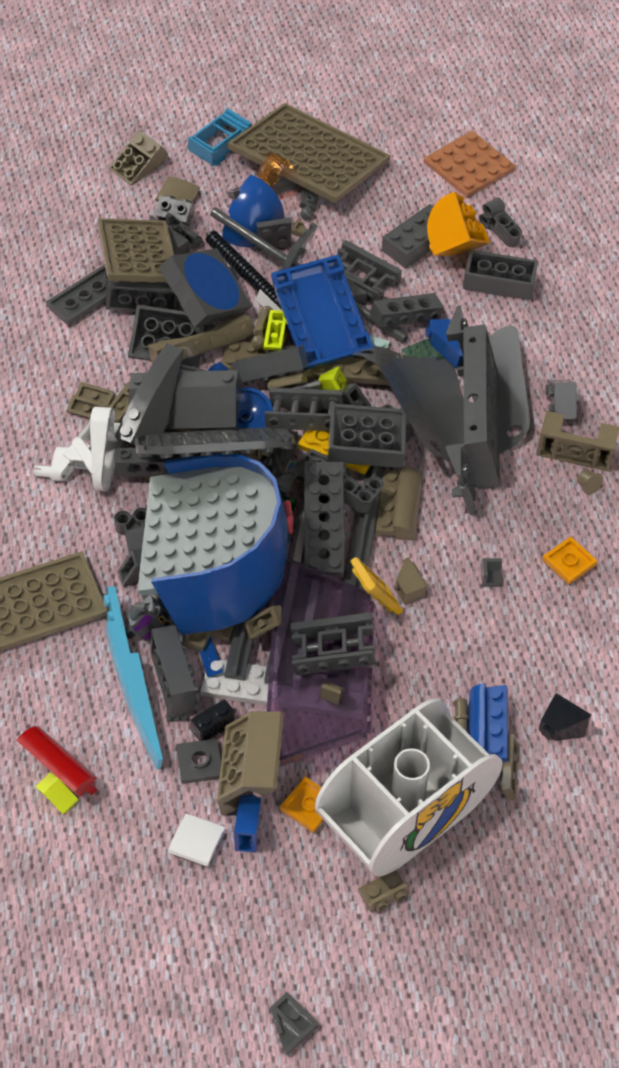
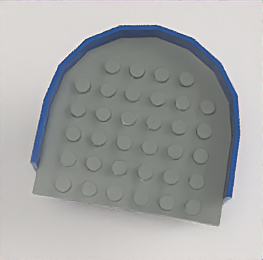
(213, 540)

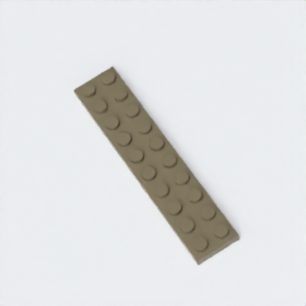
(355, 368)

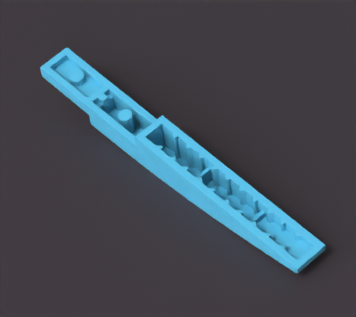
(131, 677)

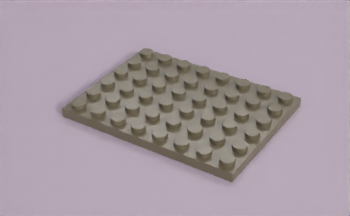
(322, 155)

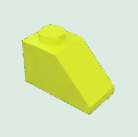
(333, 380)

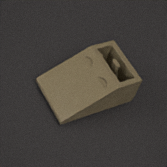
(138, 158)

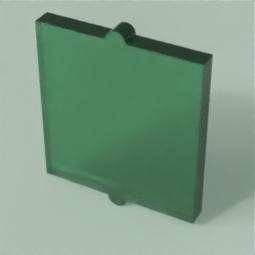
(422, 350)

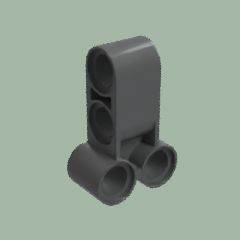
(500, 222)
(132, 527)

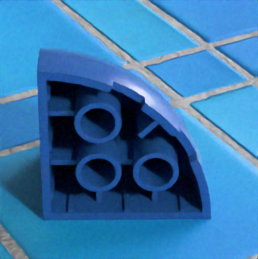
(254, 204)

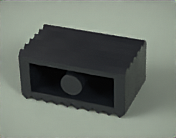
(212, 720)

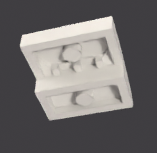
(196, 840)

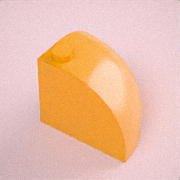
(454, 227)

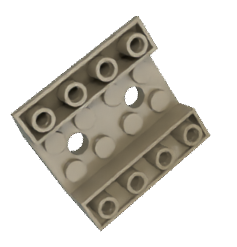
(249, 757)

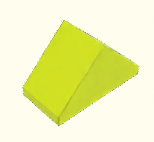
(57, 793)

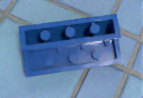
(490, 719)

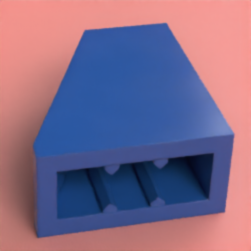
(247, 823)

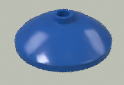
(253, 406)

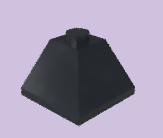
(564, 720)

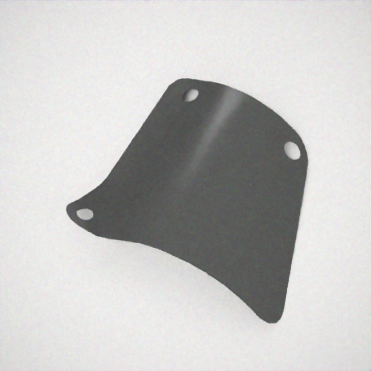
(434, 398)

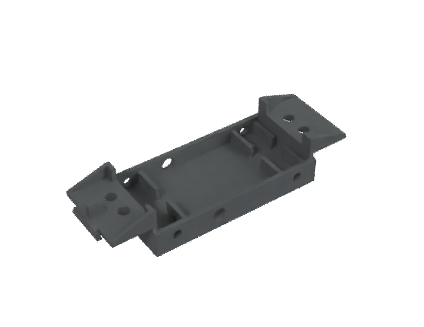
(479, 456)

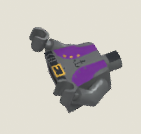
(147, 616)

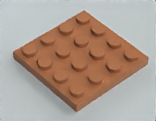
(469, 164)

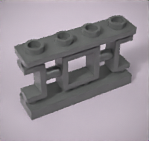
(372, 266)
(328, 630)

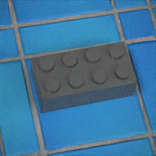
(408, 240)
(500, 274)
(127, 295)
(173, 671)

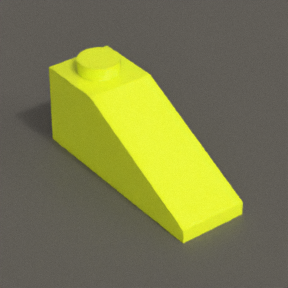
(276, 331)

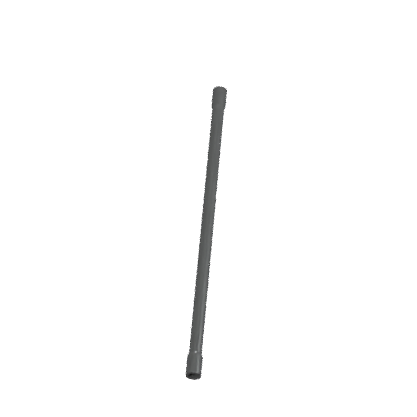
(225, 219)

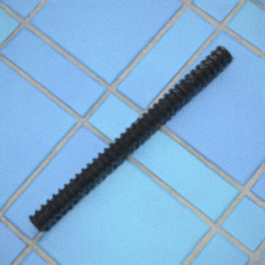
(241, 266)

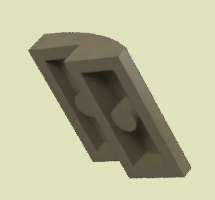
(179, 189)
(290, 380)
(87, 398)

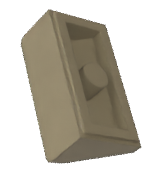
(263, 621)

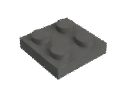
(275, 232)

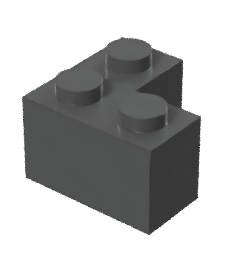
(562, 397)

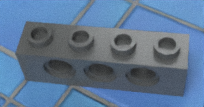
(406, 310)
(130, 464)

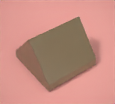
(332, 693)

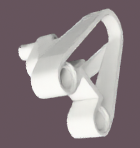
(99, 461)

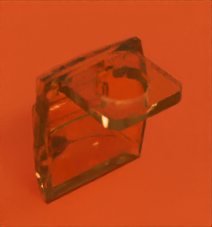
(272, 168)

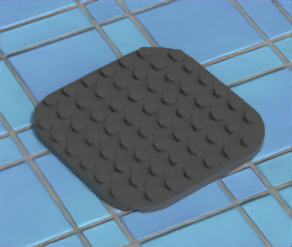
(213, 440)

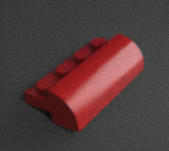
(58, 760)

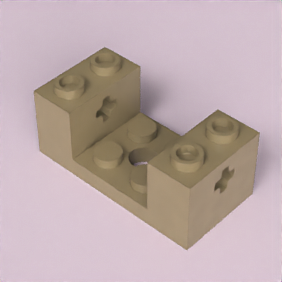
(590, 452)

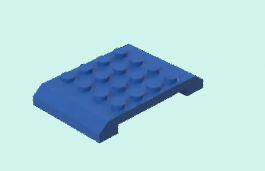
(321, 310)

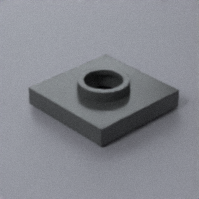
(193, 772)

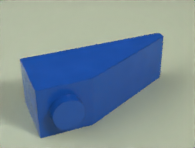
(437, 336)

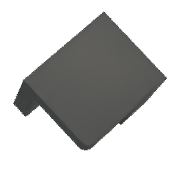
(491, 572)

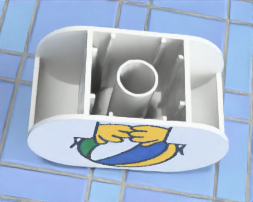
(406, 787)

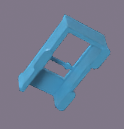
(216, 154)

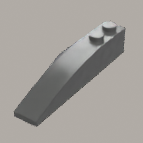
(153, 399)

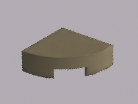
(298, 228)

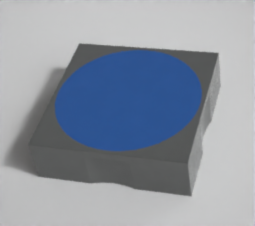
(205, 286)

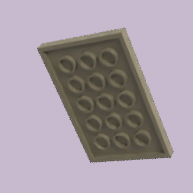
(134, 249)
(48, 600)

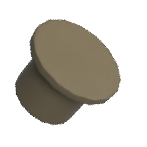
(590, 481)

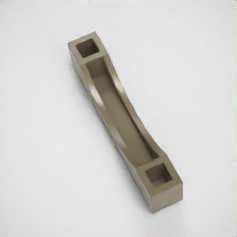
(229, 331)

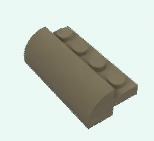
(400, 504)

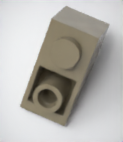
(409, 583)

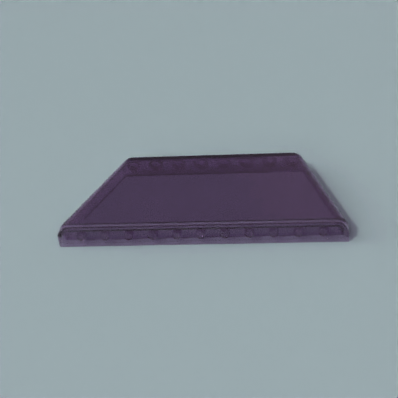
(308, 720)

